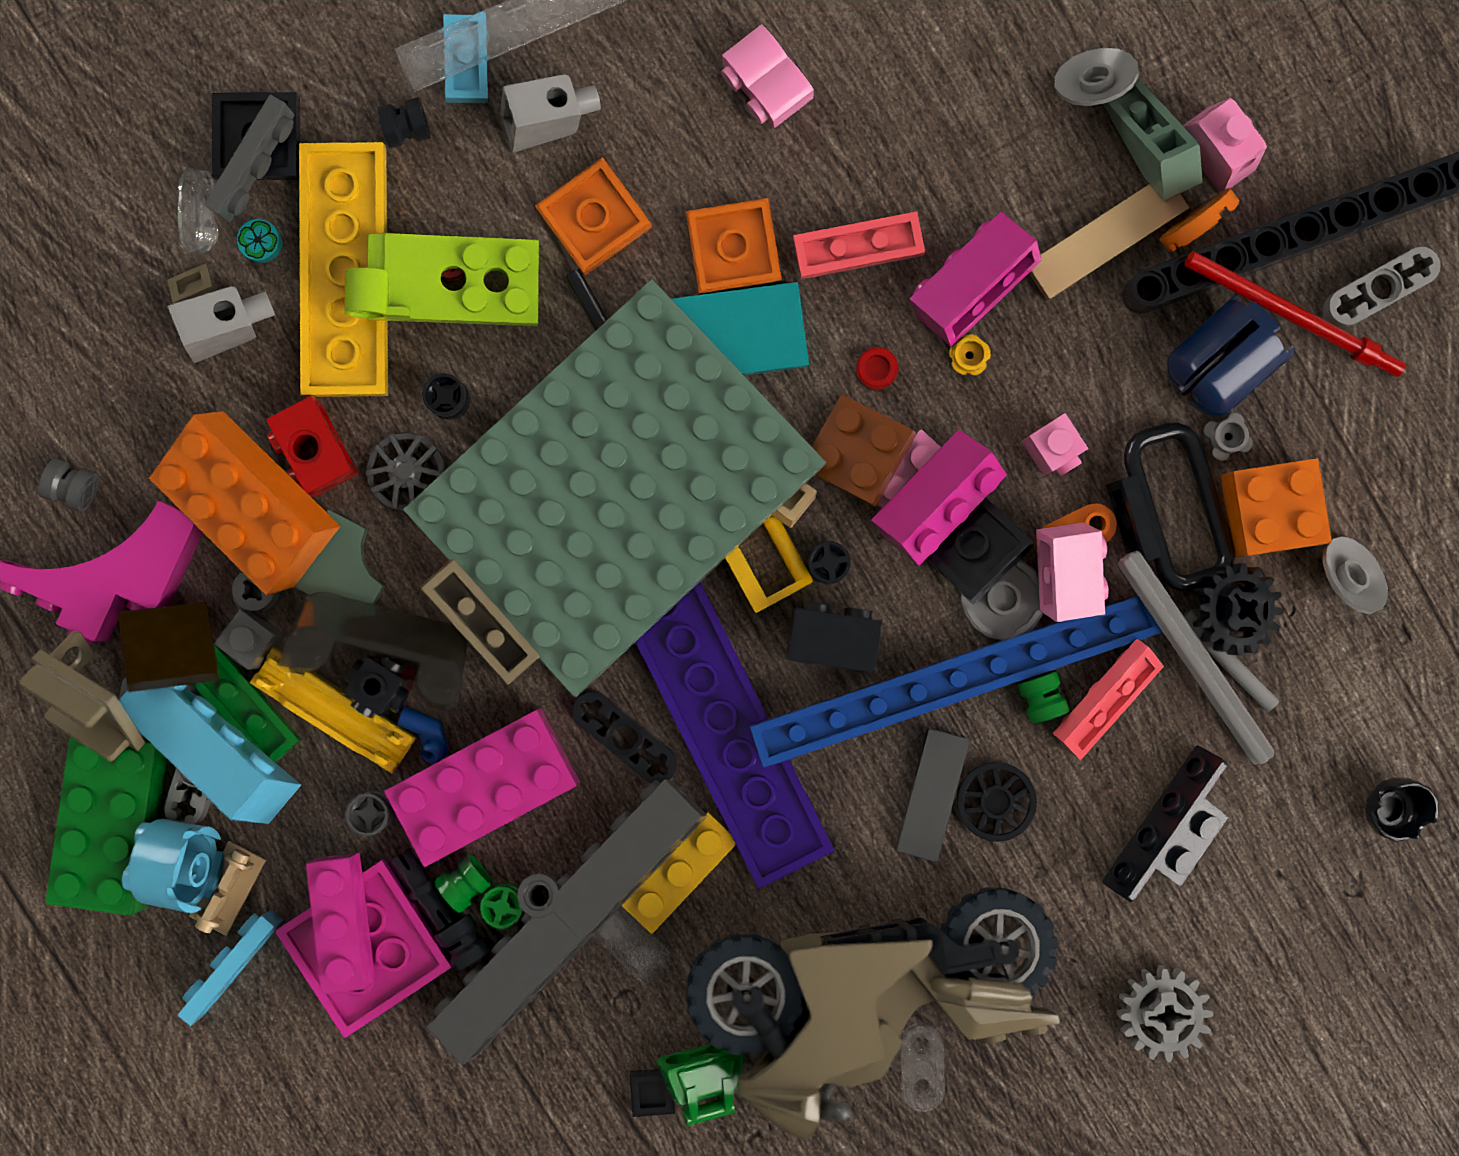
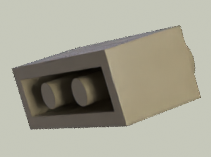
(479, 621)

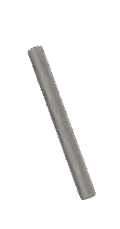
(1196, 657)

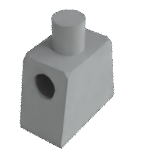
(544, 110)
(202, 323)

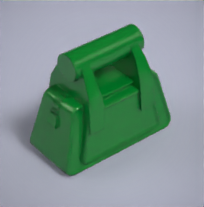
(702, 1075)

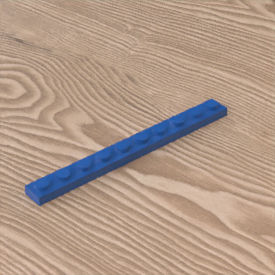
(950, 681)

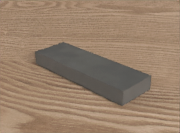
(932, 795)

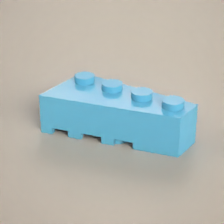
(211, 753)

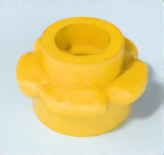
(980, 352)

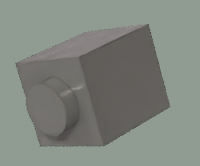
(249, 639)

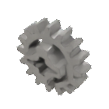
(1166, 1031)

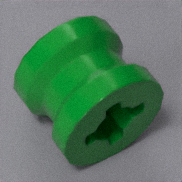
(500, 913)

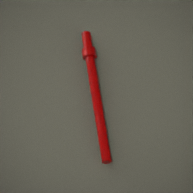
(1362, 350)

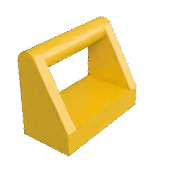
(789, 555)

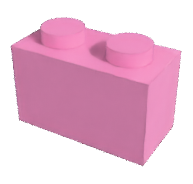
(1071, 571)

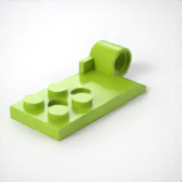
(407, 283)

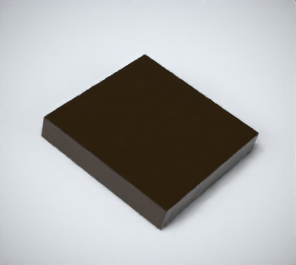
(167, 646)

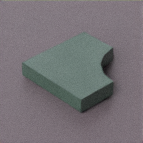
(342, 566)

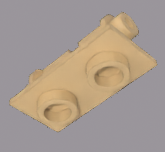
(237, 879)

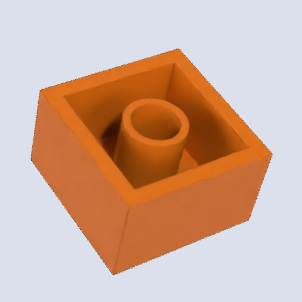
(1276, 508)

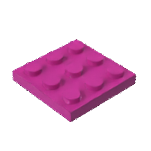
(401, 948)

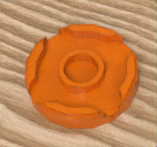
(1199, 220)

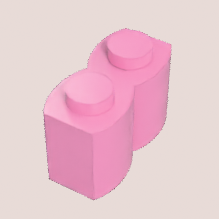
(766, 77)

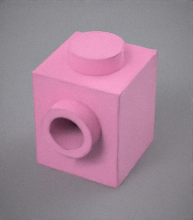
(1056, 446)

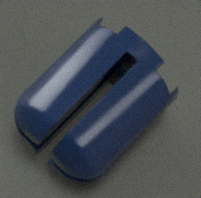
(1227, 357)

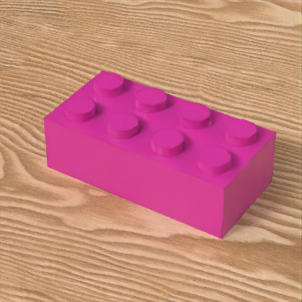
(482, 787)

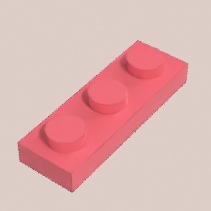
(858, 245)
(1108, 699)

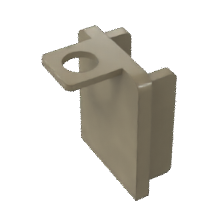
(78, 704)

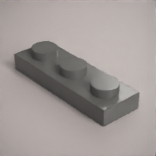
(250, 159)

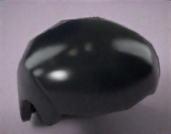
(1401, 808)

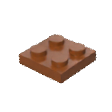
(861, 449)

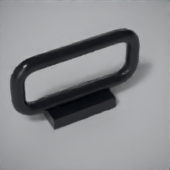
(1138, 515)

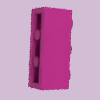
(975, 278)
(939, 497)
(340, 923)

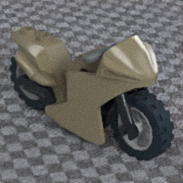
(853, 992)

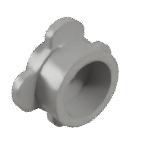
(1240, 438)

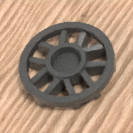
(404, 469)

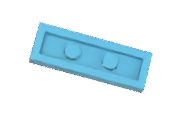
(229, 965)

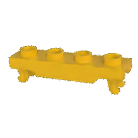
(330, 711)

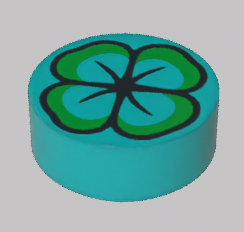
(259, 241)

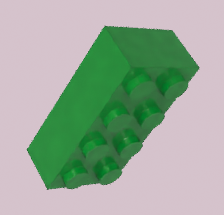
(98, 824)

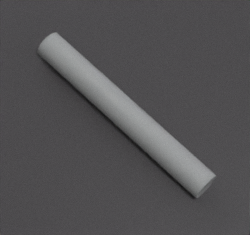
(1237, 670)

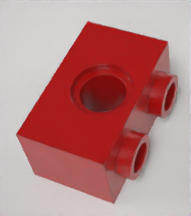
(306, 421)

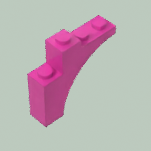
(140, 570)

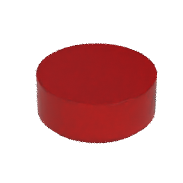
(876, 368)

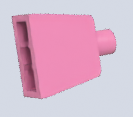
(1227, 143)

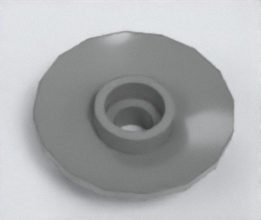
(1096, 76)
(1355, 575)

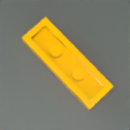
(680, 874)

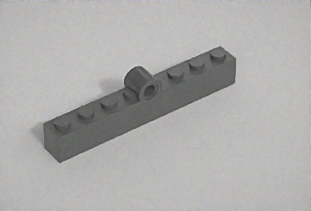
(567, 921)

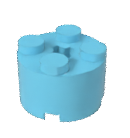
(174, 865)

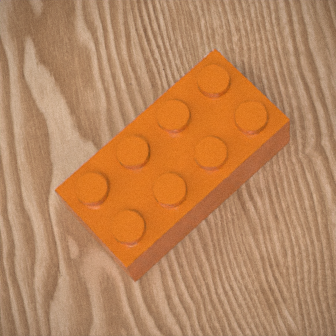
(244, 502)

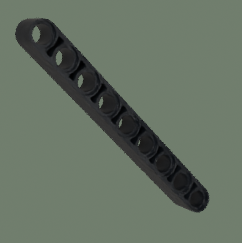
(1320, 222)

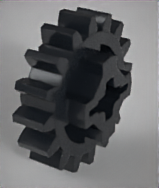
(1237, 609)

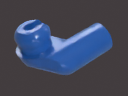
(429, 731)

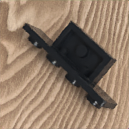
(1174, 830)

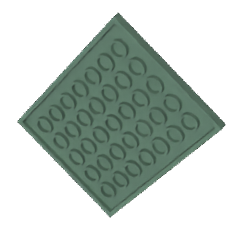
(615, 487)

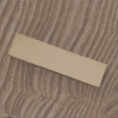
(1104, 239)

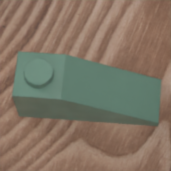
(1156, 141)

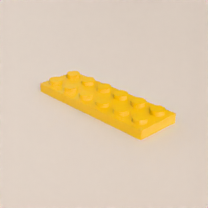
(338, 207)

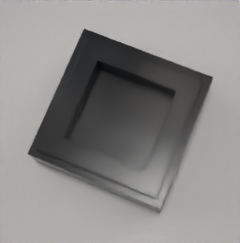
(650, 1094)

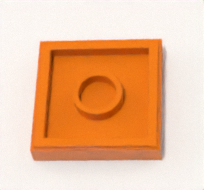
(593, 216)
(733, 246)

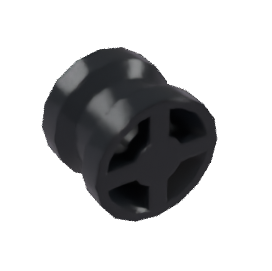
(835, 561)

